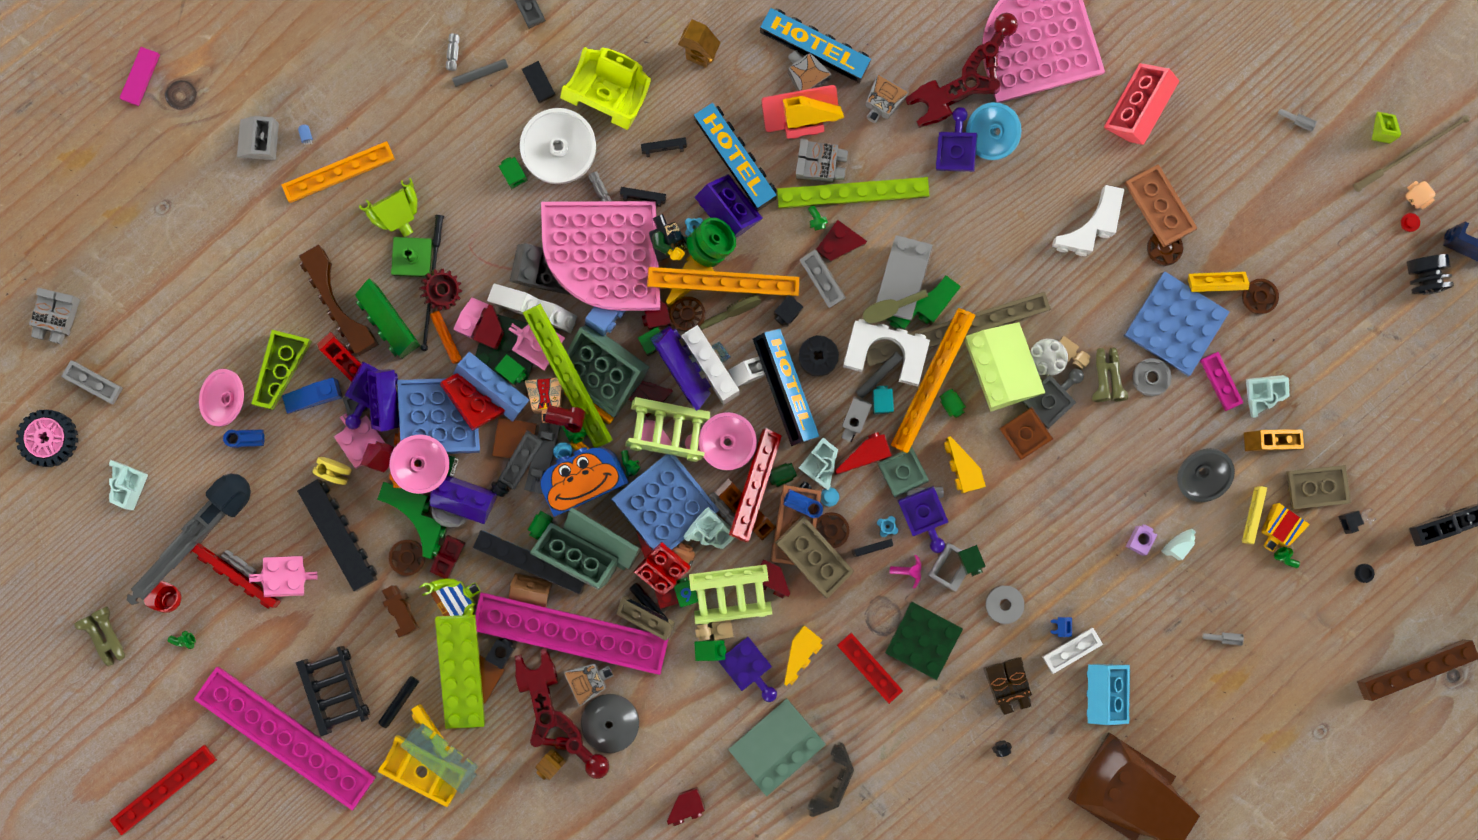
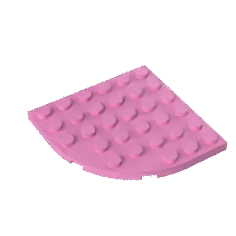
(1047, 50)
(602, 251)

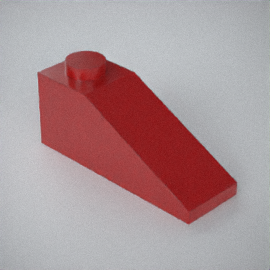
(339, 355)
(868, 452)

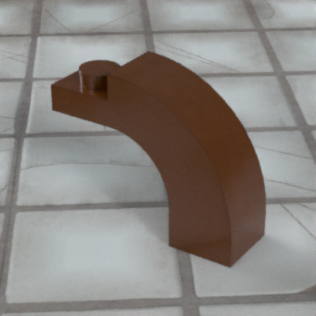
(731, 497)

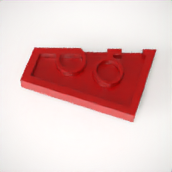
(469, 402)

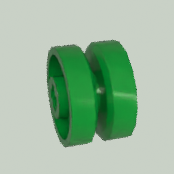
(711, 242)

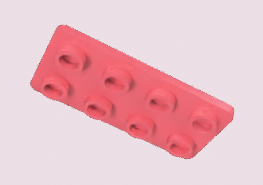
(774, 110)

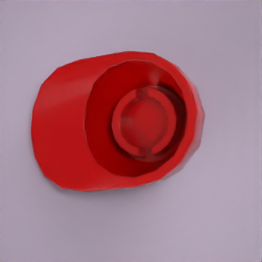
(164, 598)

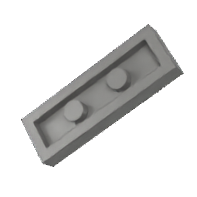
(822, 278)
(92, 382)

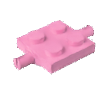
(528, 346)
(356, 440)
(283, 576)

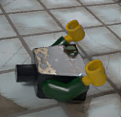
(667, 240)

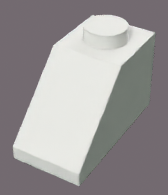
(747, 371)

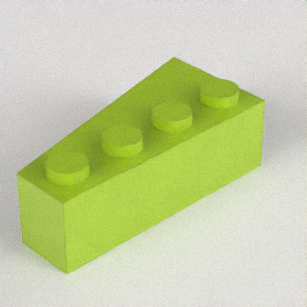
(278, 367)

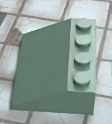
(605, 369)
(601, 537)
(776, 747)

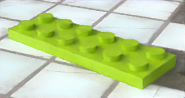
(460, 671)

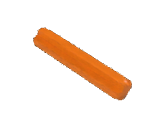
(445, 337)

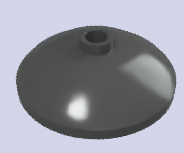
(1210, 482)
(618, 711)

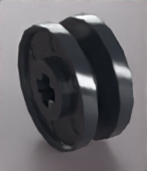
(818, 367)

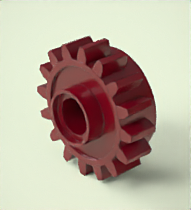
(430, 289)

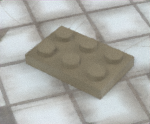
(1318, 487)

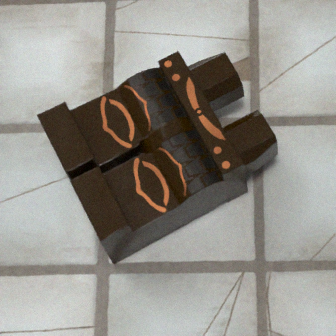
(1007, 691)

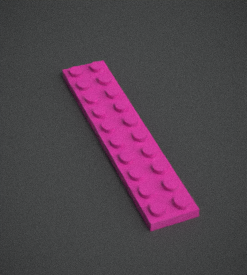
(570, 633)
(285, 738)

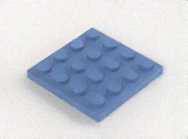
(1176, 324)
(430, 412)
(663, 502)

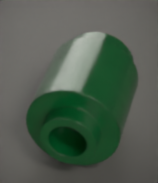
(782, 474)

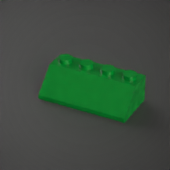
(387, 319)

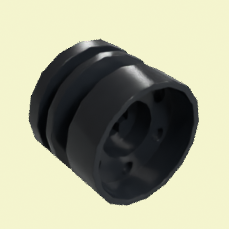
(1430, 274)

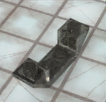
(820, 805)

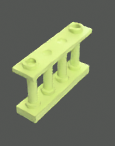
(679, 414)
(730, 577)

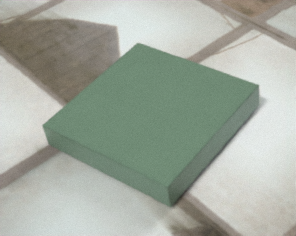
(903, 472)

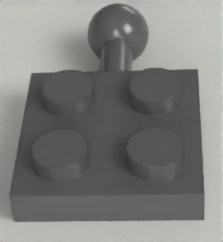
(1055, 400)

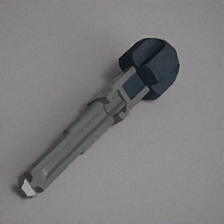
(226, 497)

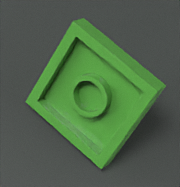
(411, 256)

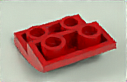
(662, 569)

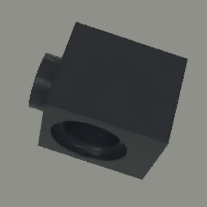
(787, 311)
(492, 656)

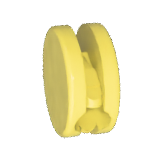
(331, 470)

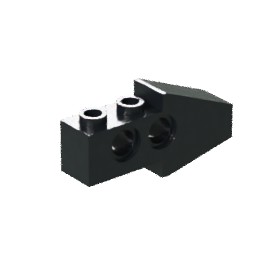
(1445, 526)

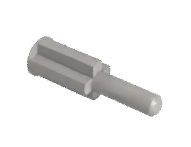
(1299, 120)
(1226, 638)

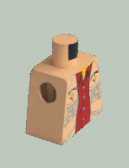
(544, 393)

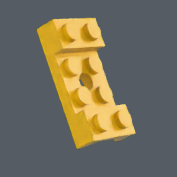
(403, 769)

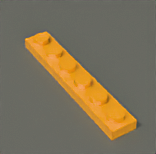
(338, 172)

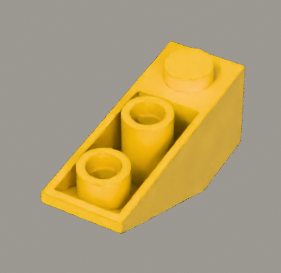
(807, 111)
(967, 471)
(801, 649)

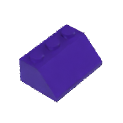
(728, 203)
(383, 399)
(463, 499)

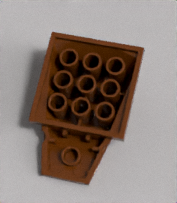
(1133, 794)

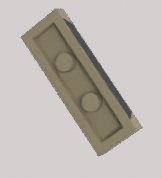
(645, 618)

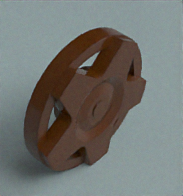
(1166, 252)
(1260, 296)
(832, 529)
(406, 557)

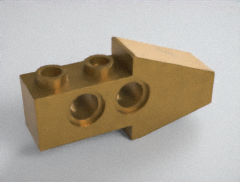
(699, 43)

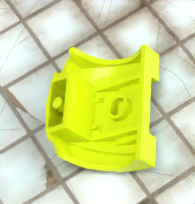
(609, 84)

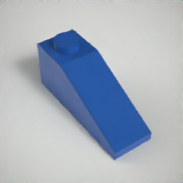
(312, 395)

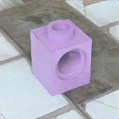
(1134, 544)

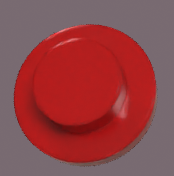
(1410, 222)

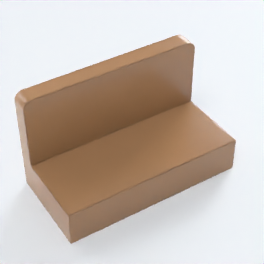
(530, 590)

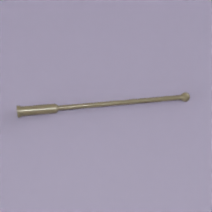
(1379, 173)

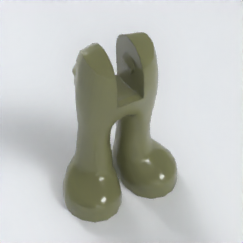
(1103, 393)
(102, 647)

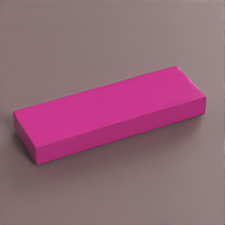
(139, 76)
(1221, 381)

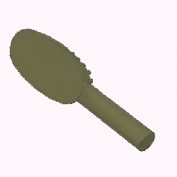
(887, 308)
(737, 309)

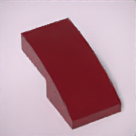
(447, 557)

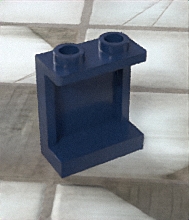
(1461, 242)

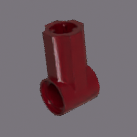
(570, 418)

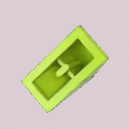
(1386, 128)

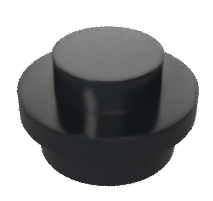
(499, 488)
(1364, 573)
(1002, 748)

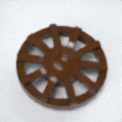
(687, 313)

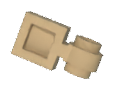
(1079, 359)
(720, 629)

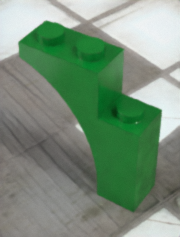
(929, 307)
(414, 507)

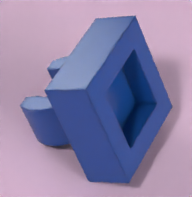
(1064, 626)

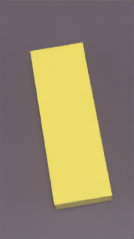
(1254, 515)

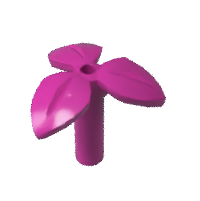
(914, 571)

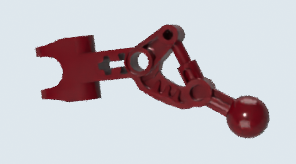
(940, 98)
(538, 683)

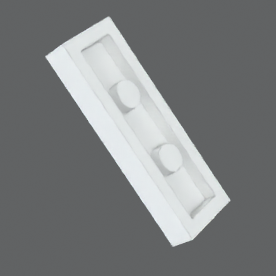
(1072, 650)

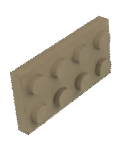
(814, 556)

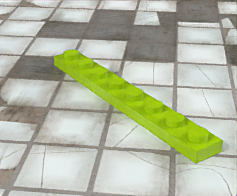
(853, 192)
(567, 374)

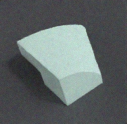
(1266, 392)
(820, 463)
(125, 485)
(709, 530)
(1180, 545)

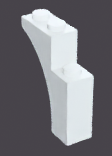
(1102, 222)
(521, 301)

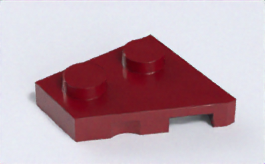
(839, 242)
(651, 392)

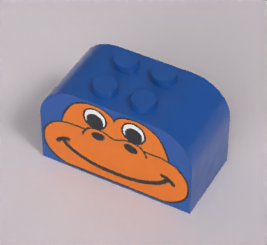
(581, 478)

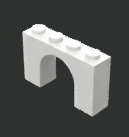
(913, 349)
(710, 363)

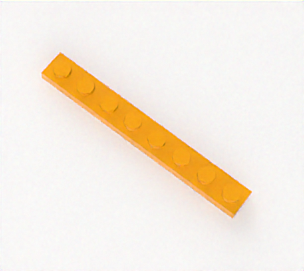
(722, 281)
(933, 380)

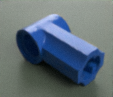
(246, 438)
(801, 503)

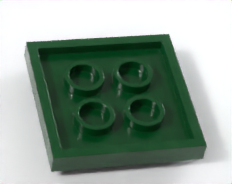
(493, 358)
(923, 640)

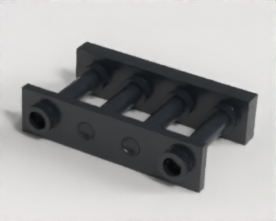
(313, 687)

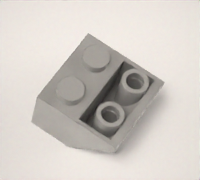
(258, 138)

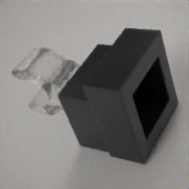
(1352, 520)

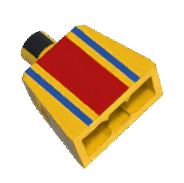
(1282, 527)

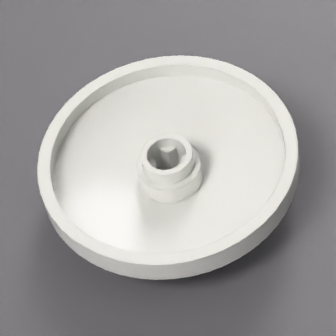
(558, 146)

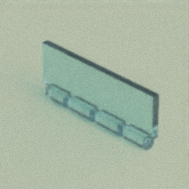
(435, 757)

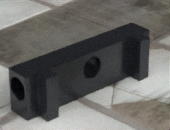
(665, 145)
(642, 195)

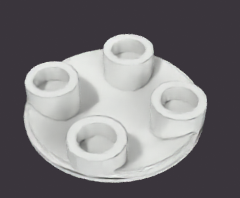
(1049, 357)

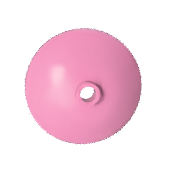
(221, 397)
(724, 427)
(433, 465)

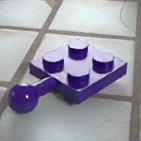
(957, 149)
(359, 392)
(925, 513)
(746, 665)

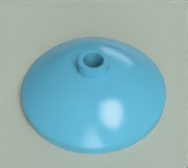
(985, 122)

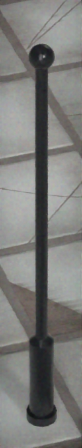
(436, 243)

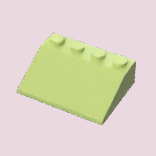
(1004, 365)

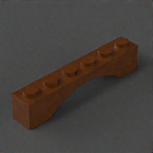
(319, 269)
(1418, 671)

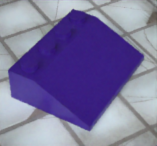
(681, 367)

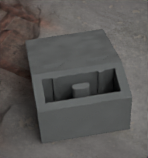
(532, 269)

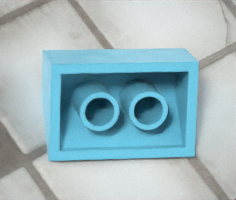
(1108, 694)

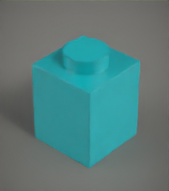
(882, 400)

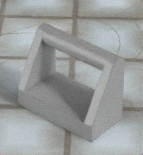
(958, 577)

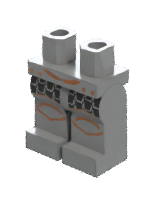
(819, 160)
(53, 313)

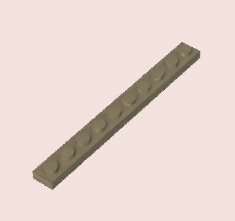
(983, 320)

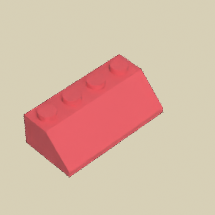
(1142, 103)

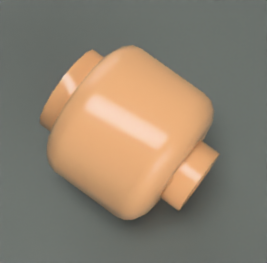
(1420, 195)

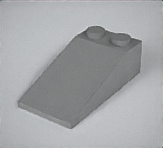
(905, 273)

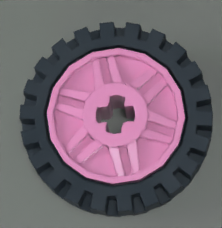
(35, 446)

